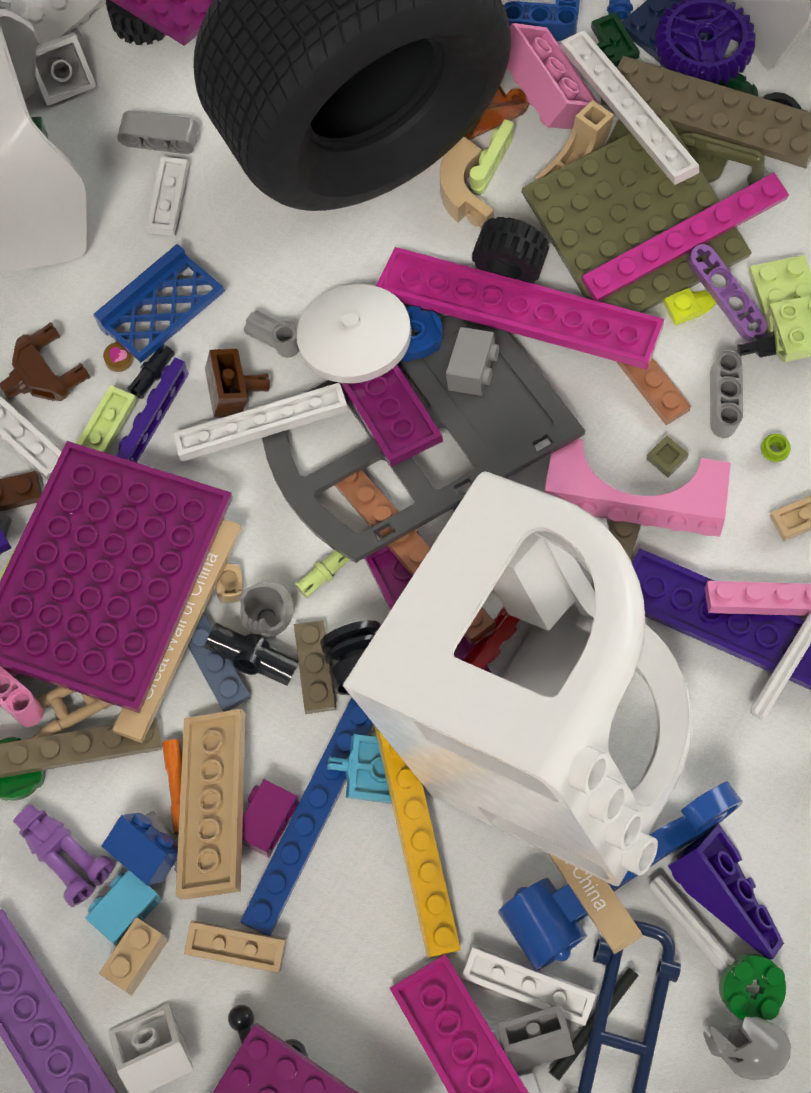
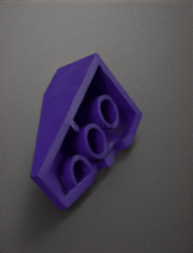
(713, 877)

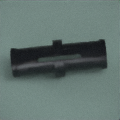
(151, 371)

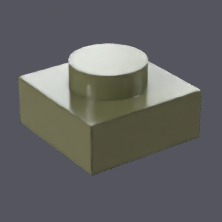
(667, 456)

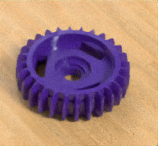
(705, 58)

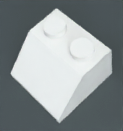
(62, 69)
(150, 1051)

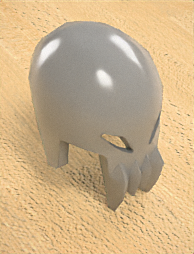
(266, 608)
(754, 1050)

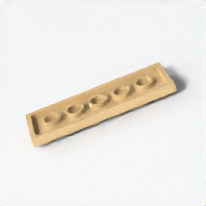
(211, 805)

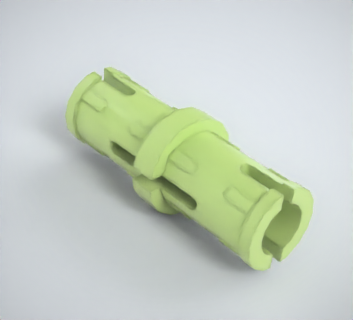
(321, 573)

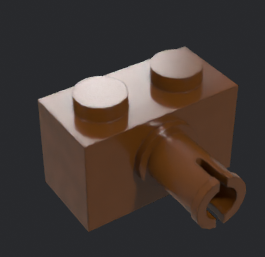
(228, 384)

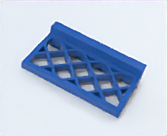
(145, 291)

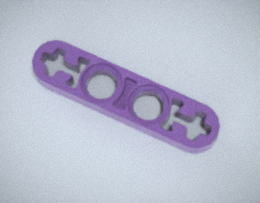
(731, 289)

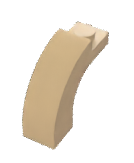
(588, 134)
(454, 194)

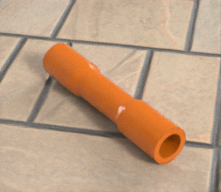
(173, 764)

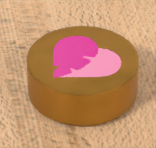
(117, 357)

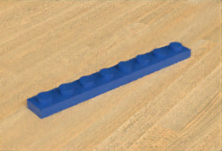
(304, 826)

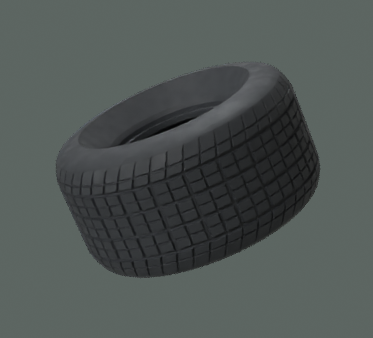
(346, 93)

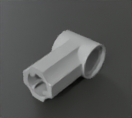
(272, 333)

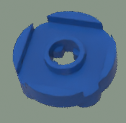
(430, 337)

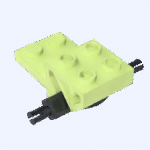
(785, 302)

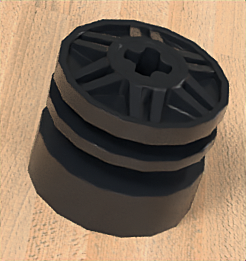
(344, 649)

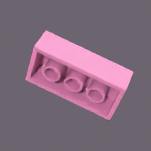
(547, 76)

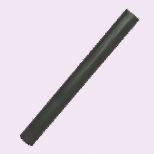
(583, 1036)

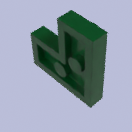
(614, 38)

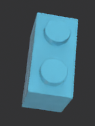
(121, 905)

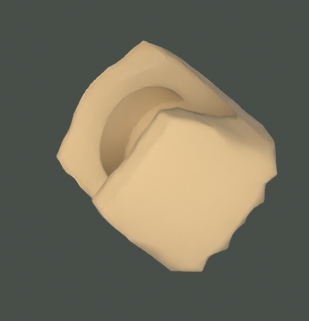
(230, 584)

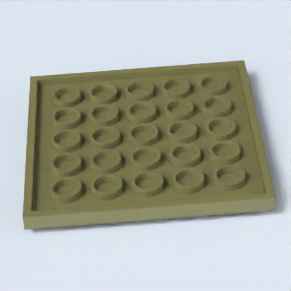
(615, 204)

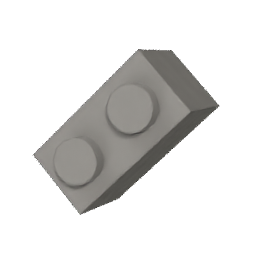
(471, 361)
(536, 1038)

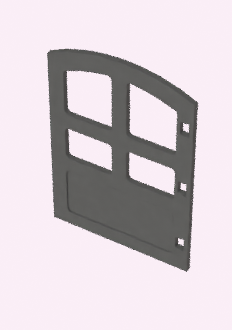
(491, 430)

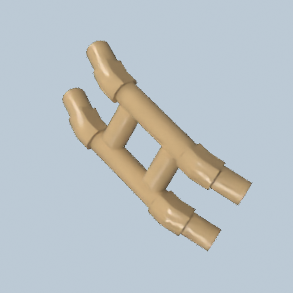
(65, 718)

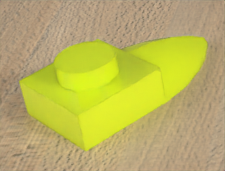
(688, 305)

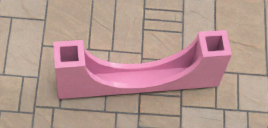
(692, 508)

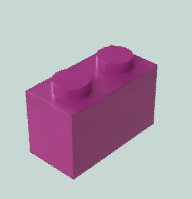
(267, 816)

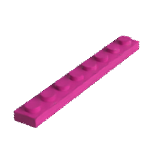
(684, 237)

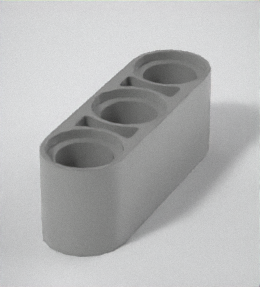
(158, 132)
(727, 381)

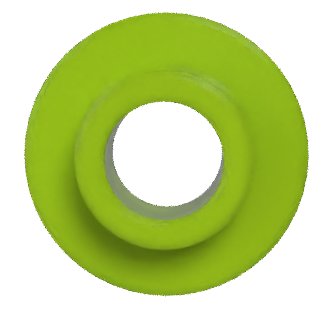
(775, 440)

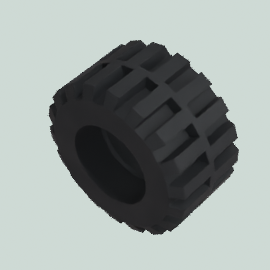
(130, 26)
(510, 249)

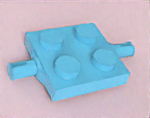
(363, 770)

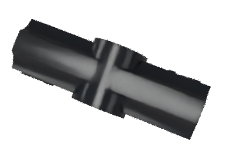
(251, 654)

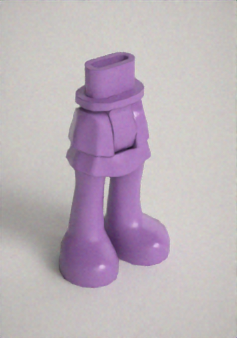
(47, 839)

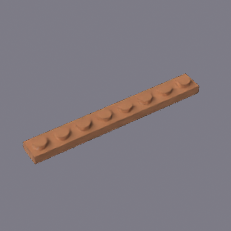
(409, 549)

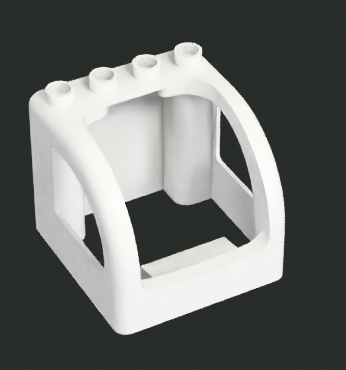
(536, 742)

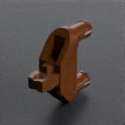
(32, 372)

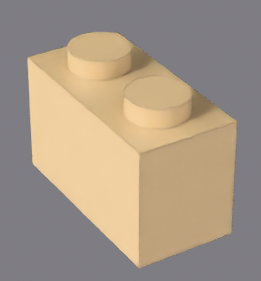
(133, 956)

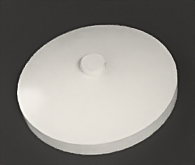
(354, 333)

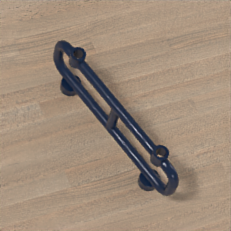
(666, 971)

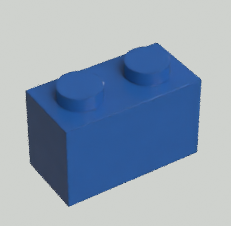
(141, 848)

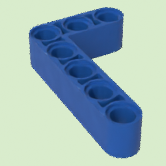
(559, 17)

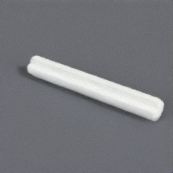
(783, 671)
(691, 923)

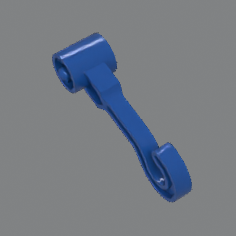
(548, 919)

